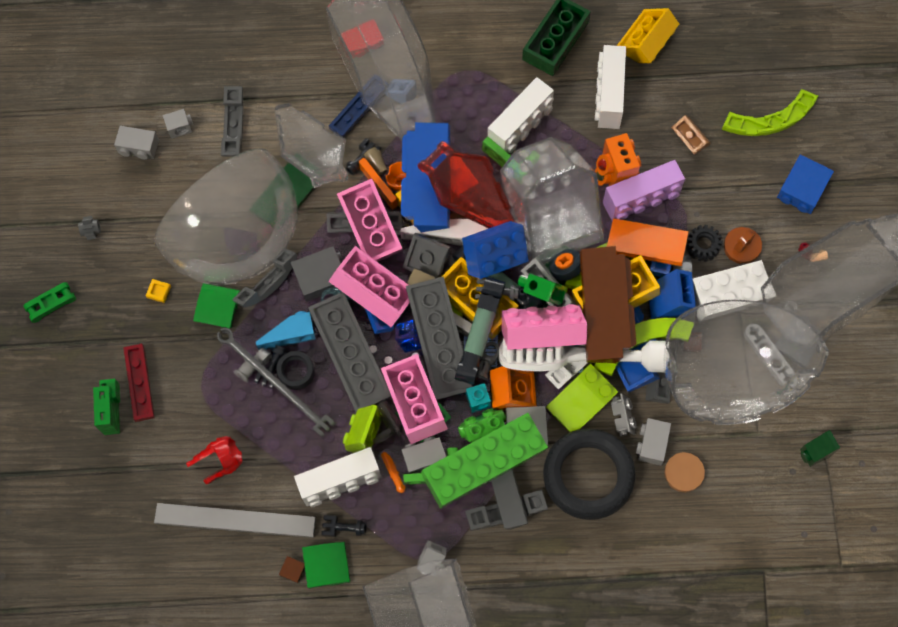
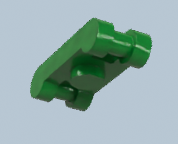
(49, 302)

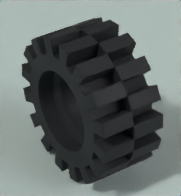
(716, 243)

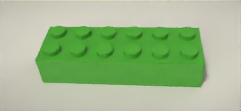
(484, 460)

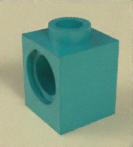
(478, 398)

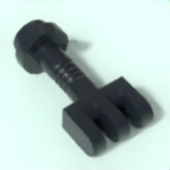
(353, 166)
(278, 352)
(360, 527)

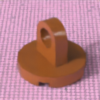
(742, 245)

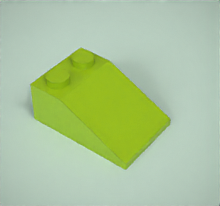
(581, 399)
(363, 429)

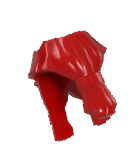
(227, 453)

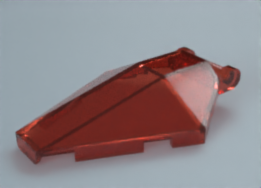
(467, 186)

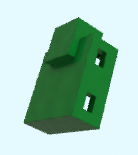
(108, 405)

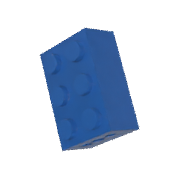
(495, 249)

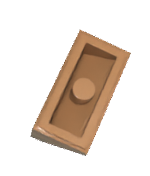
(690, 135)

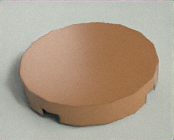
(684, 472)

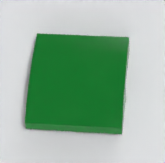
(216, 305)
(326, 564)

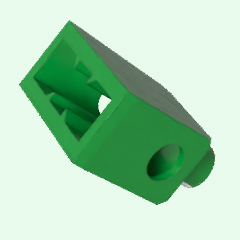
(543, 288)

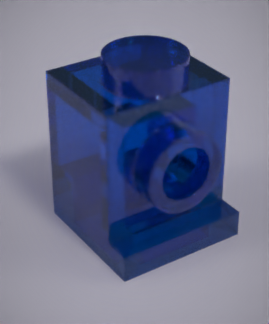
(407, 336)

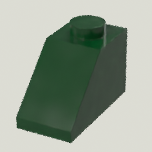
(819, 448)

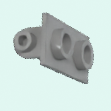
(626, 422)

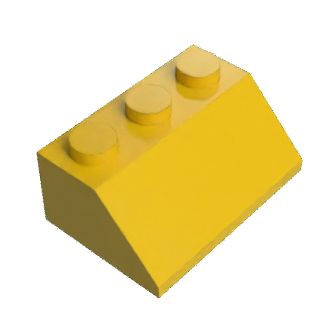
(649, 34)

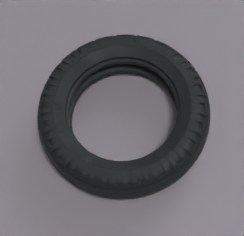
(582, 508)

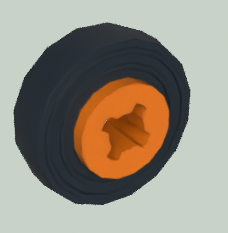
(566, 265)

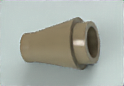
(376, 160)

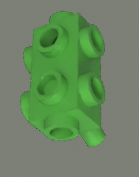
(477, 427)

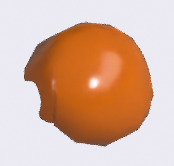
(395, 176)

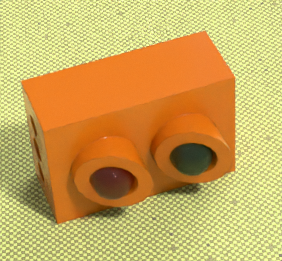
(617, 161)

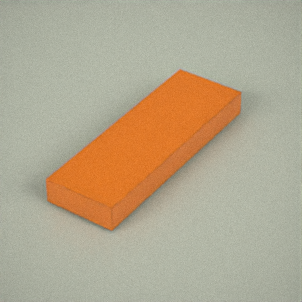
(380, 185)

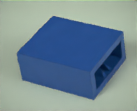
(805, 184)
(675, 295)

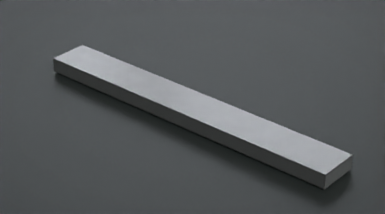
(235, 520)

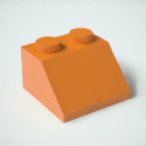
(512, 388)

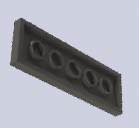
(437, 335)
(349, 352)

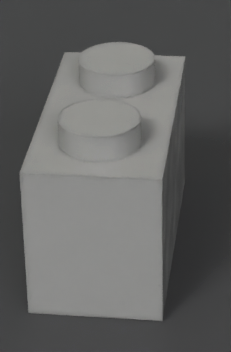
(136, 142)
(654, 441)
(423, 455)

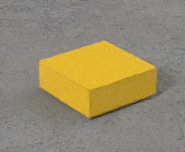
(158, 291)

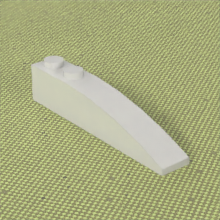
(458, 229)

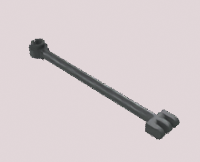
(320, 422)

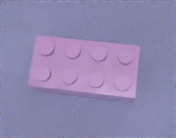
(643, 191)

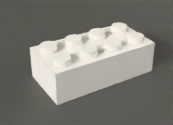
(610, 87)
(522, 115)
(731, 284)
(338, 477)

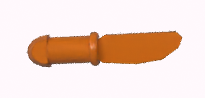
(394, 474)

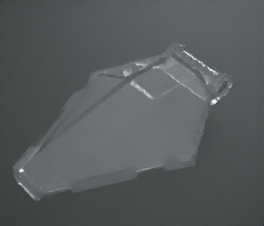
(310, 146)

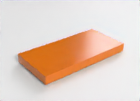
(649, 241)

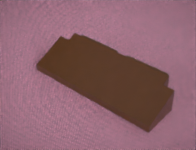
(606, 309)

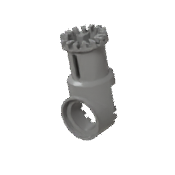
(246, 369)

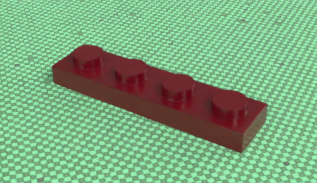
(139, 382)

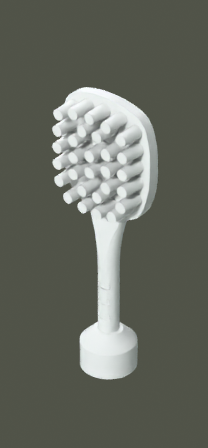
(556, 357)

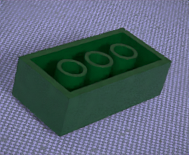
(556, 36)

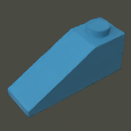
(291, 331)

